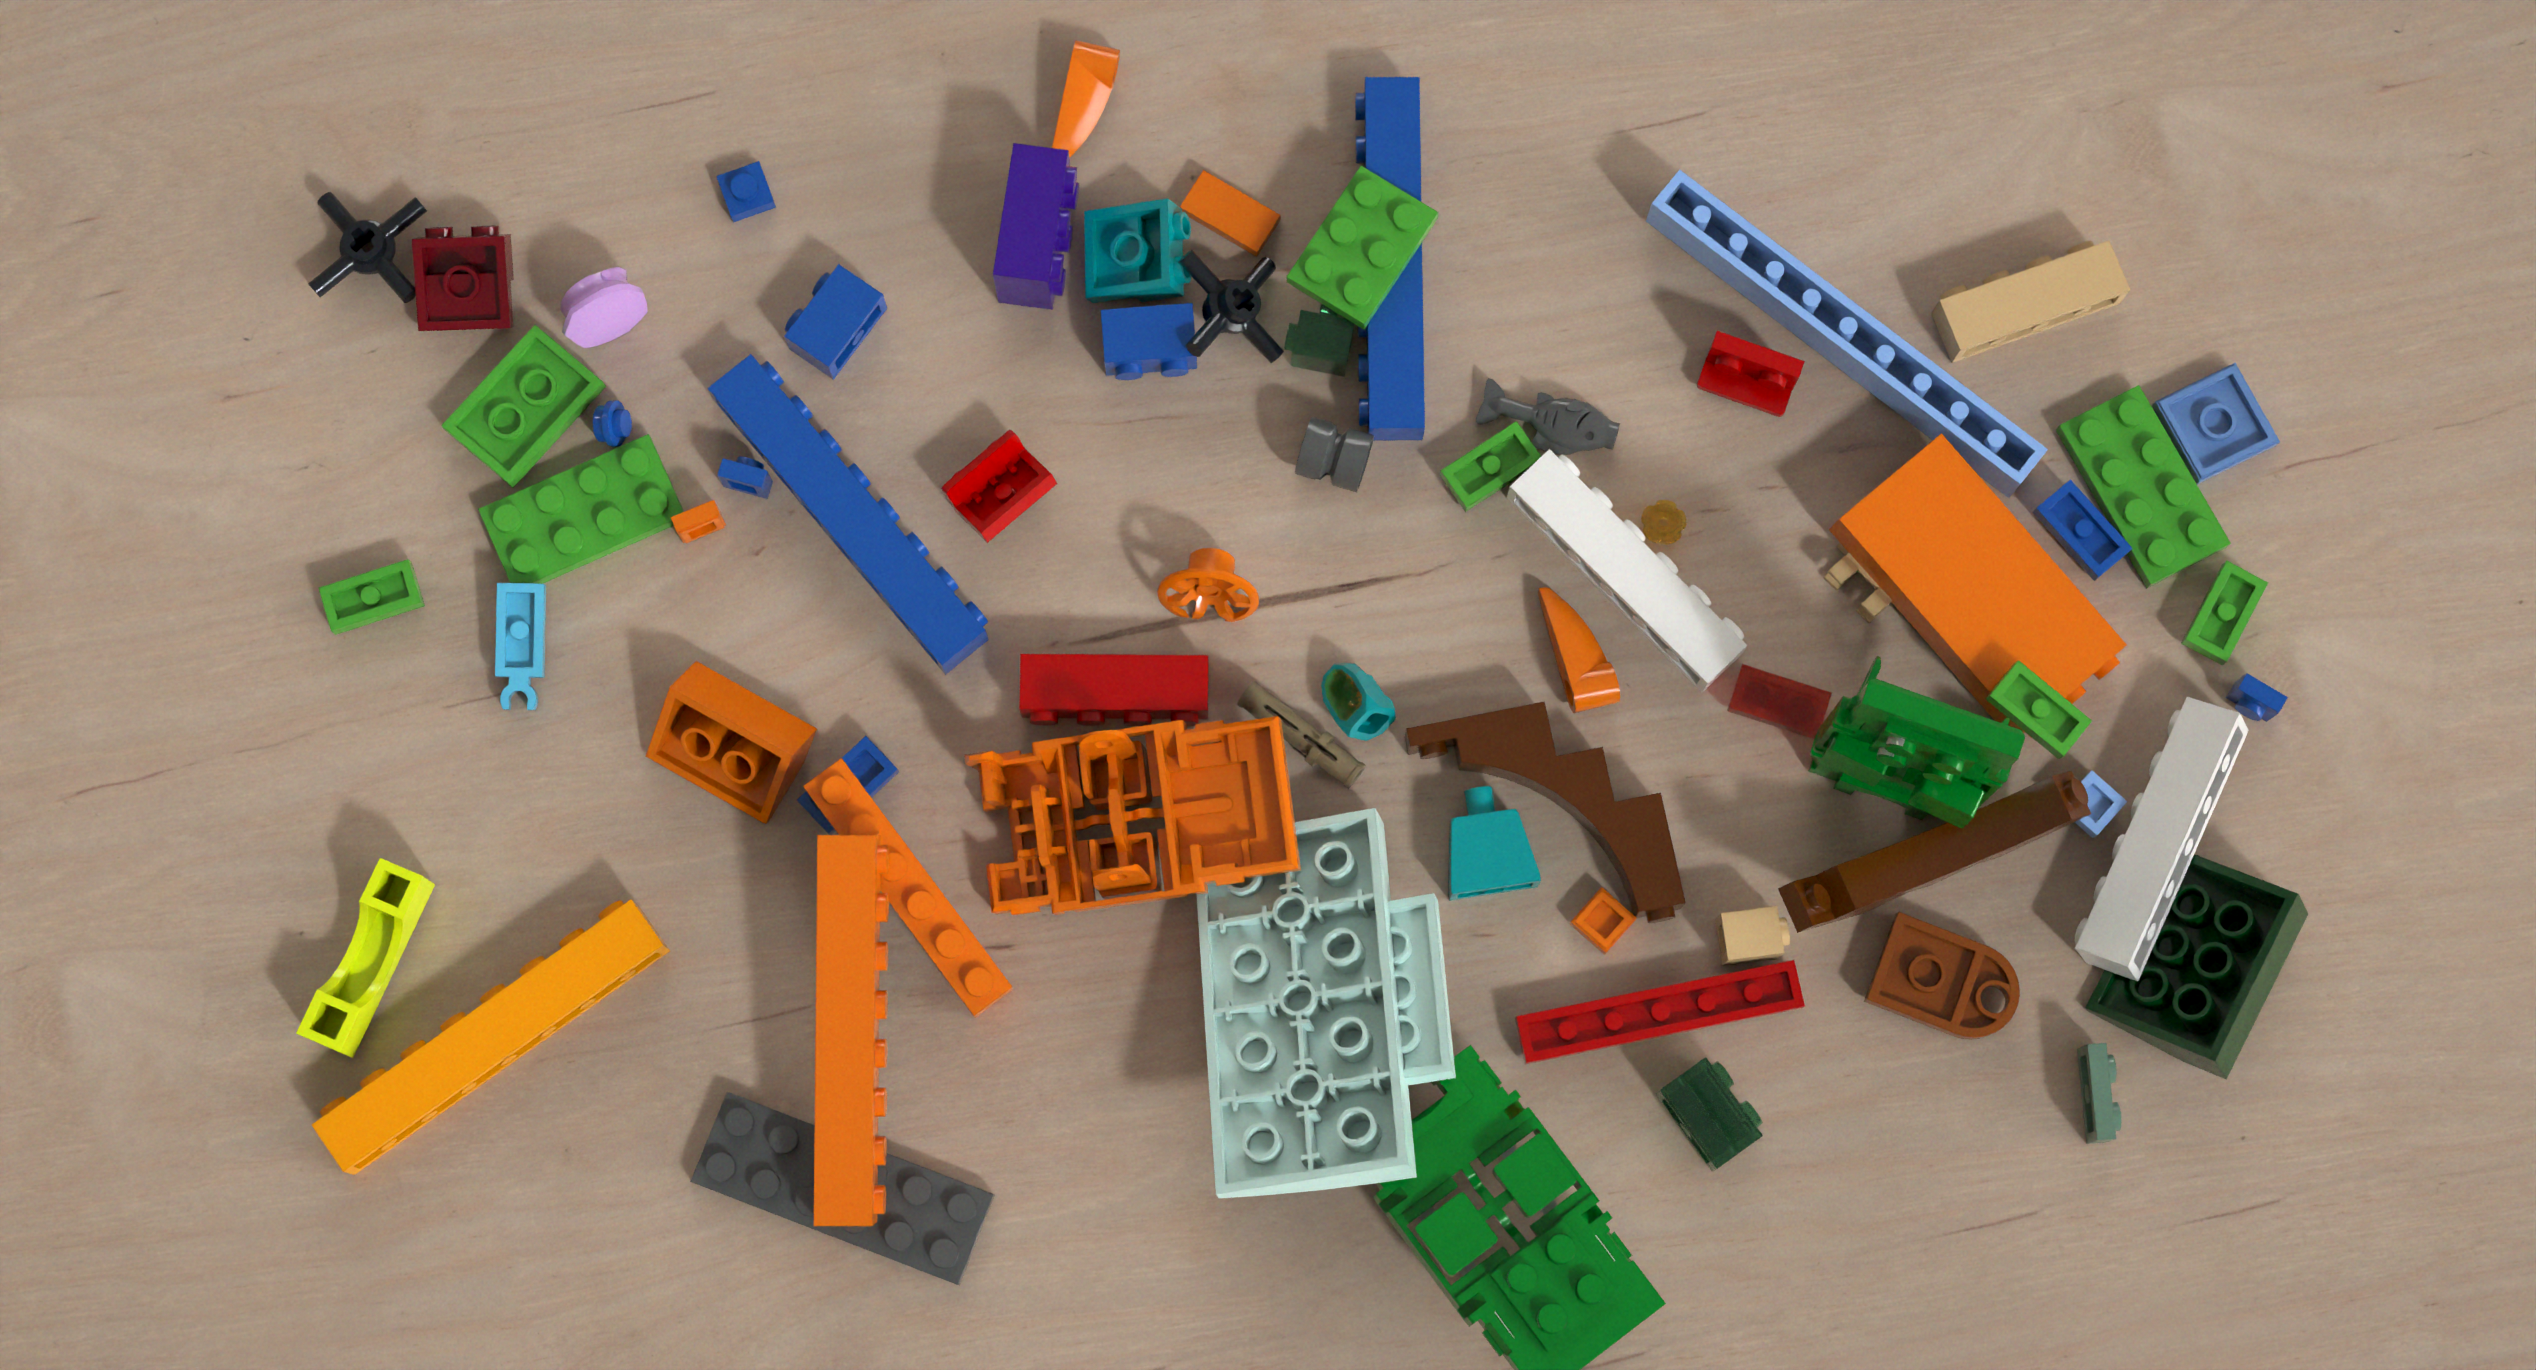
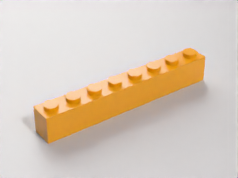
(489, 1037)

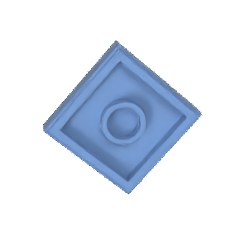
(2215, 423)

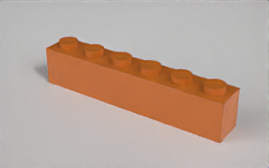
(912, 891)

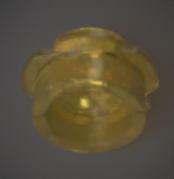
(1663, 534)

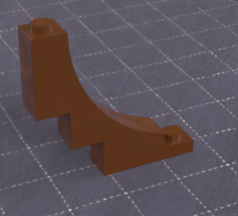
(1521, 748)
(1935, 854)

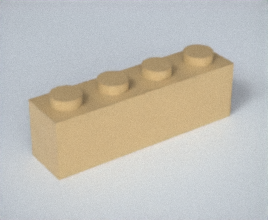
(2029, 300)

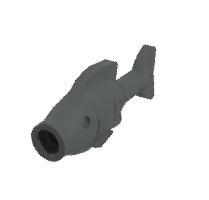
(1560, 423)

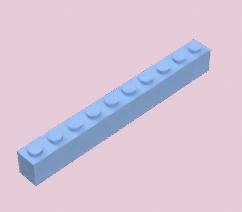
(1844, 332)

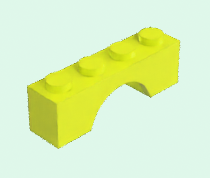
(384, 926)

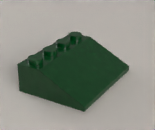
(2206, 967)

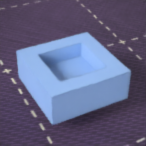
(2102, 802)

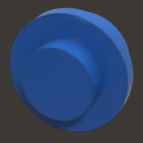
(612, 423)

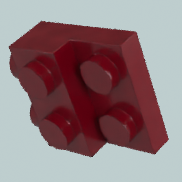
(463, 279)

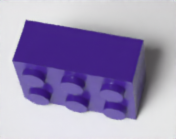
(1035, 226)

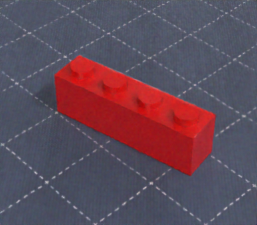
(1113, 688)

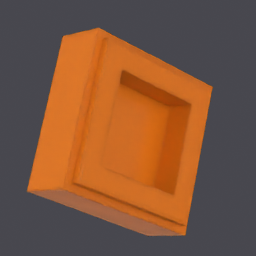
(698, 521)
(1603, 920)

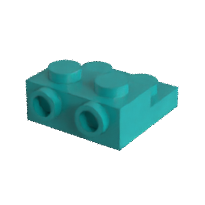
(1135, 251)

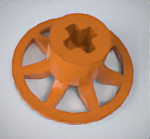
(1209, 582)

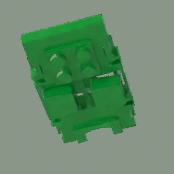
(1914, 751)

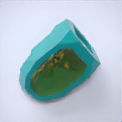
(1356, 701)

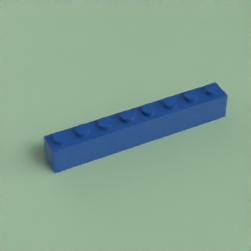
(1395, 332)
(849, 514)

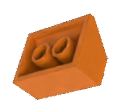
(730, 741)

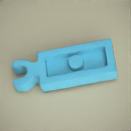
(520, 639)

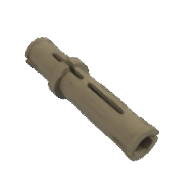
(1344, 769)

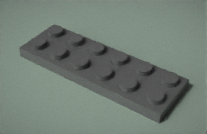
(770, 1165)

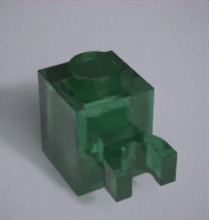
(1320, 341)

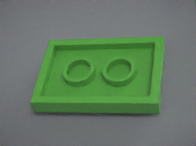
(1362, 247)
(523, 406)

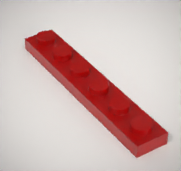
(1659, 1012)

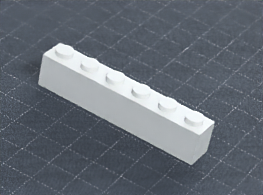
(1626, 569)
(2160, 838)

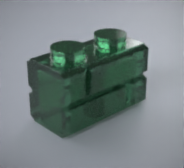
(1711, 1113)

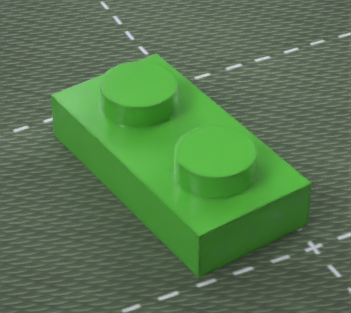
(1490, 466)
(371, 597)
(2224, 613)
(2038, 709)

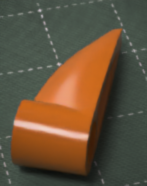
(1085, 93)
(1581, 663)

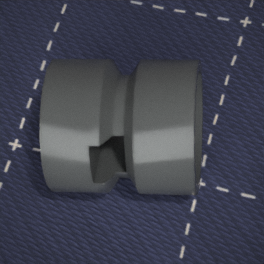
(1334, 454)

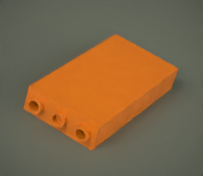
(1975, 579)

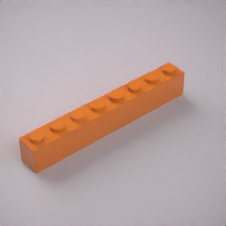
(848, 1030)

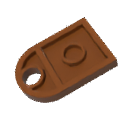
(1940, 979)

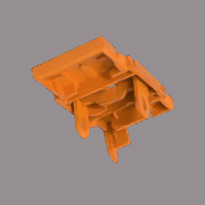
(1219, 810)

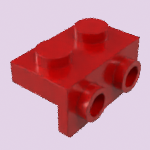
(998, 486)

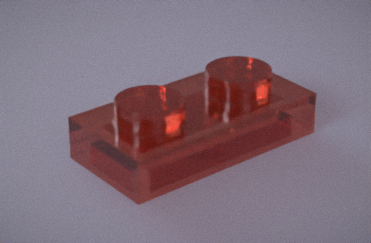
(1779, 701)

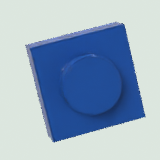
(746, 191)
(745, 476)
(2256, 698)

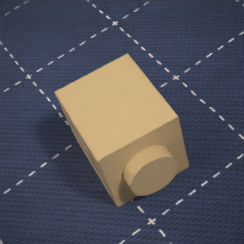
(1751, 935)

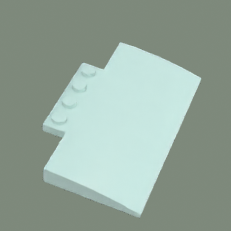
(1320, 1016)

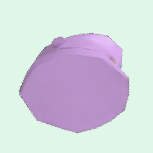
(602, 308)

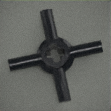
(358, 234)
(1231, 306)

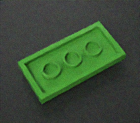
(2143, 486)
(582, 513)

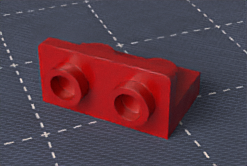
(1749, 374)

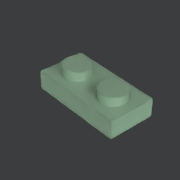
(2096, 1074)

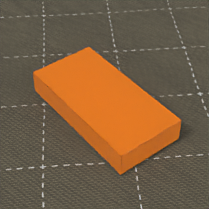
(1230, 213)

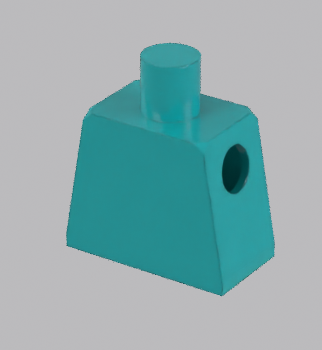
(1488, 850)

